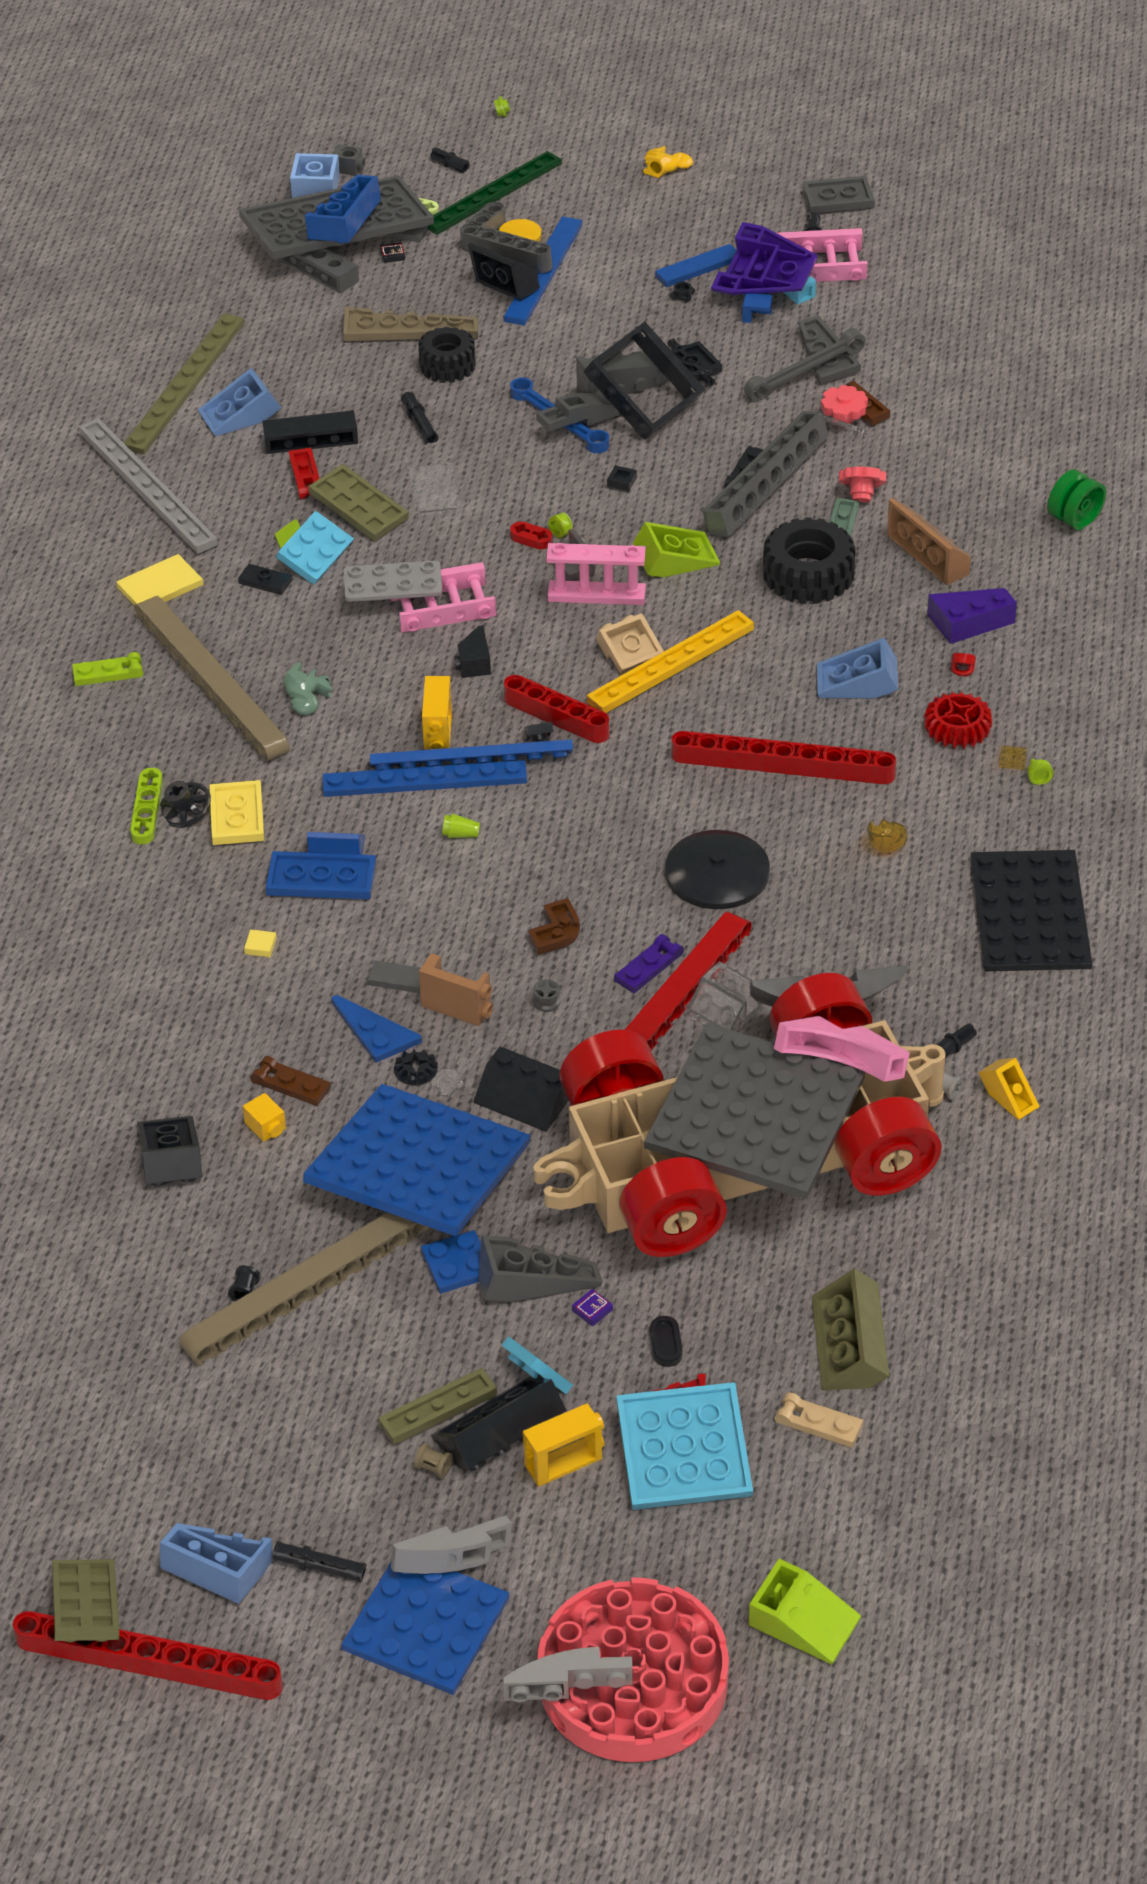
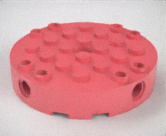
(676, 1669)

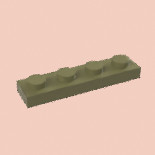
(437, 1406)

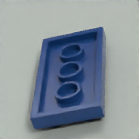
(321, 875)

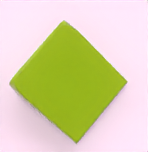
(287, 532)

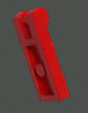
(304, 470)

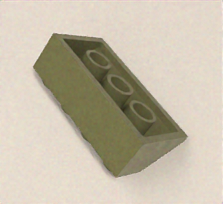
(850, 1333)

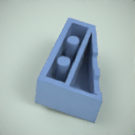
(215, 1561)

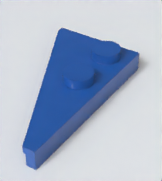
(376, 1033)

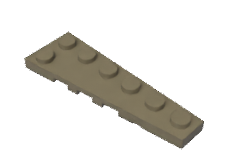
(364, 325)

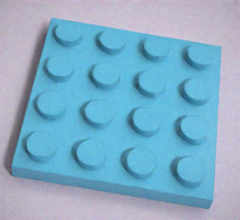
(684, 1446)

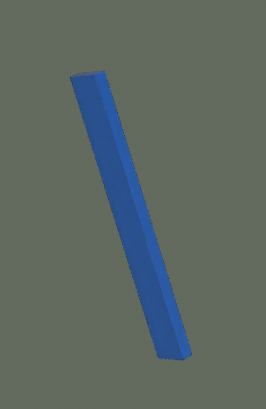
(560, 242)

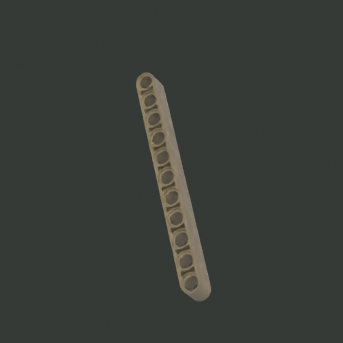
(213, 678)
(298, 1285)

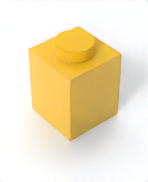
(264, 1117)

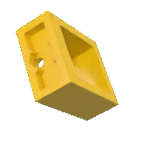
(437, 712)
(559, 1432)

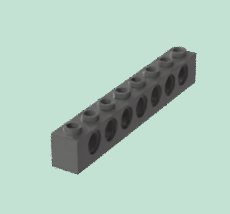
(765, 473)

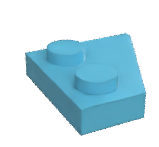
(533, 1365)

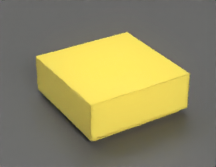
(260, 943)

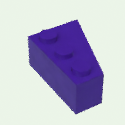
(971, 612)

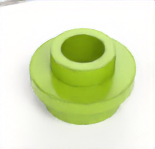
(502, 106)

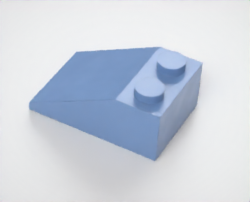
(239, 405)
(859, 673)

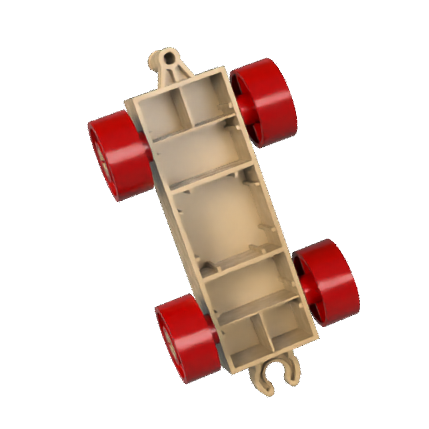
(679, 1200)

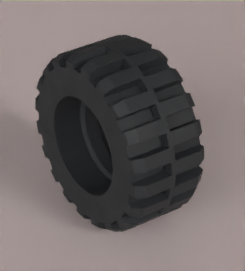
(806, 579)

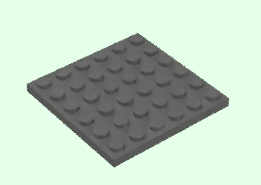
(755, 1110)

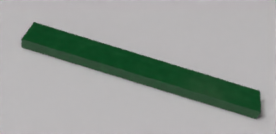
(494, 191)

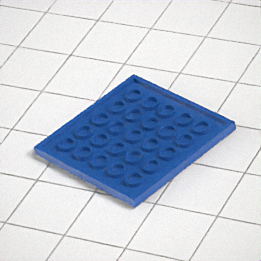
(417, 1159)

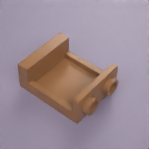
(454, 994)

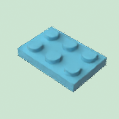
(314, 547)

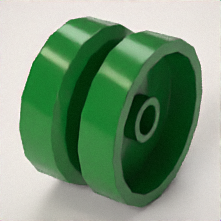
(1076, 499)

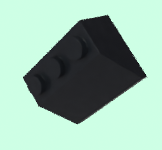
(503, 273)
(521, 1089)

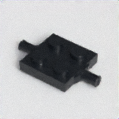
(697, 360)

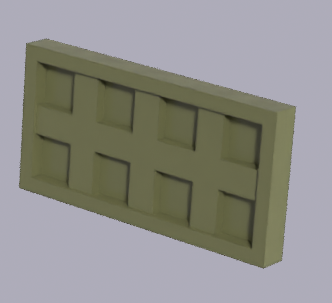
(358, 502)
(85, 1600)

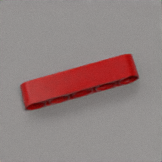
(556, 708)

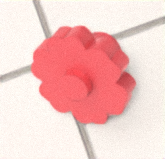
(844, 403)
(862, 481)

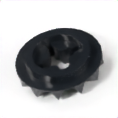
(406, 1073)

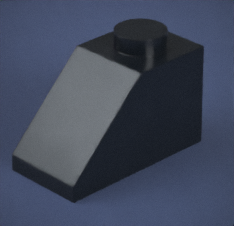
(473, 655)

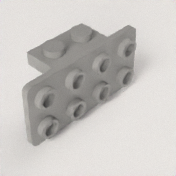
(392, 581)

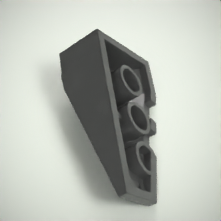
(522, 1273)

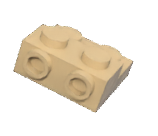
(628, 642)

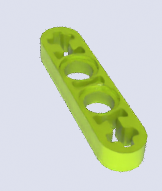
(146, 806)

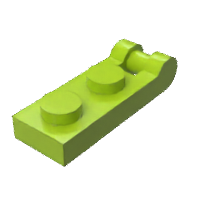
(108, 670)

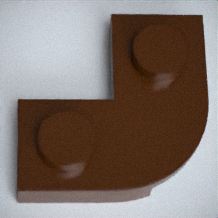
(561, 931)

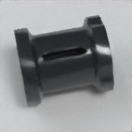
(245, 1281)

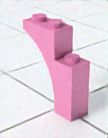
(850, 1046)

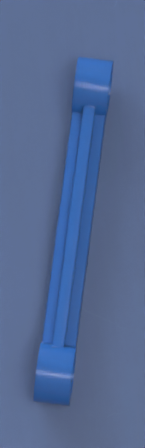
(542, 403)

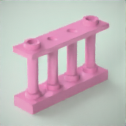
(830, 242)
(452, 580)
(596, 592)

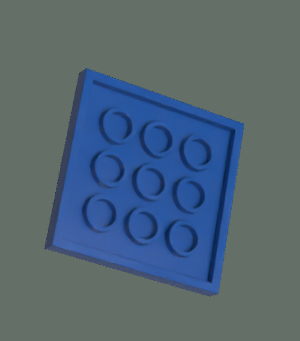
(426, 1625)

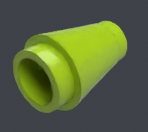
(459, 827)

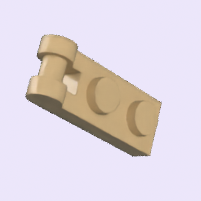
(819, 1420)

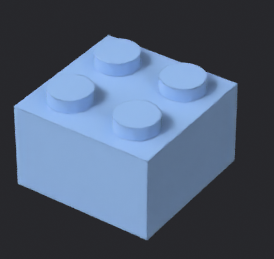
(314, 173)

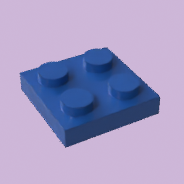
(453, 1261)

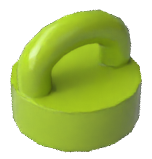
(559, 525)
(1040, 771)

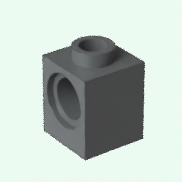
(349, 159)

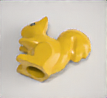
(660, 163)

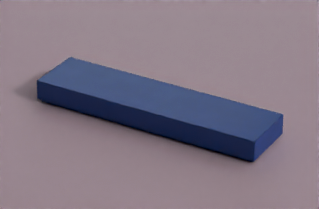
(696, 265)

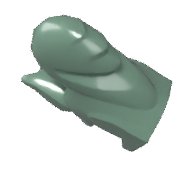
(303, 687)

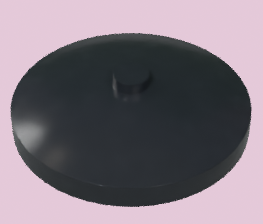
(717, 869)

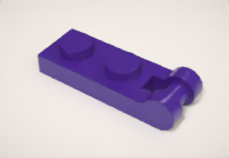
(648, 964)

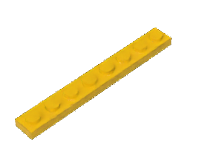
(670, 662)

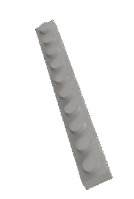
(148, 486)

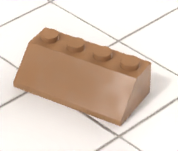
(926, 543)

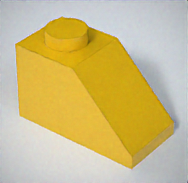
(1009, 1087)

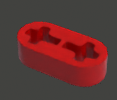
(530, 535)

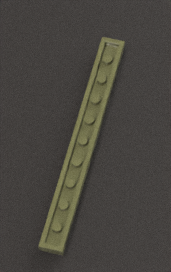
(183, 383)

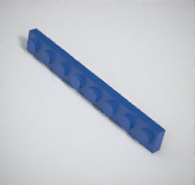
(482, 754)
(424, 778)

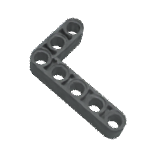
(484, 232)

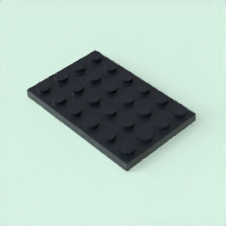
(1030, 910)

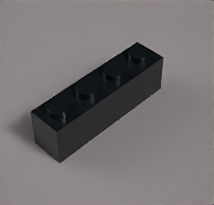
(310, 432)

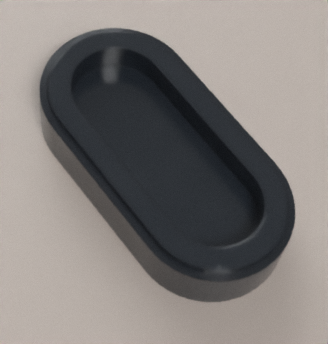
(666, 1341)

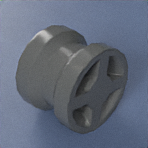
(542, 990)

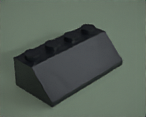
(499, 1422)

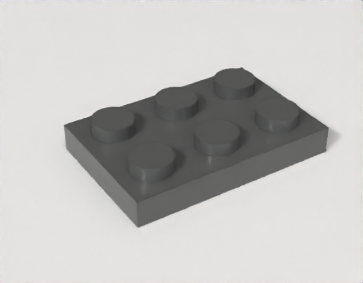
(838, 194)

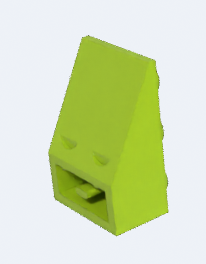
(802, 1612)

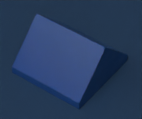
(335, 843)

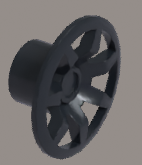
(182, 799)

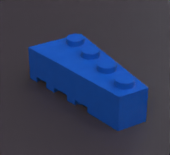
(344, 211)

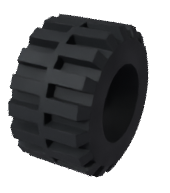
(446, 354)

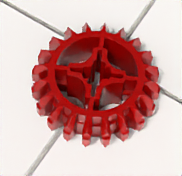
(958, 719)

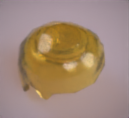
(887, 836)

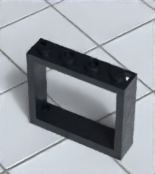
(665, 361)

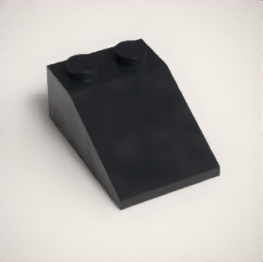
(169, 1150)

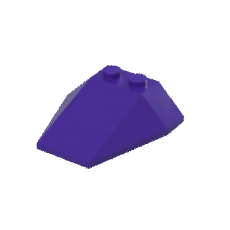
(764, 264)

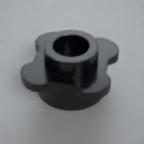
(682, 291)

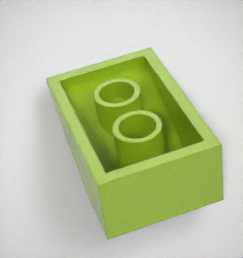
(674, 550)

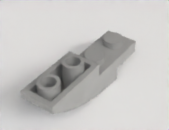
(448, 1551)
(554, 1674)

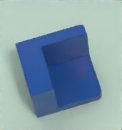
(756, 304)

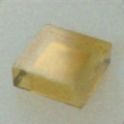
(1013, 757)

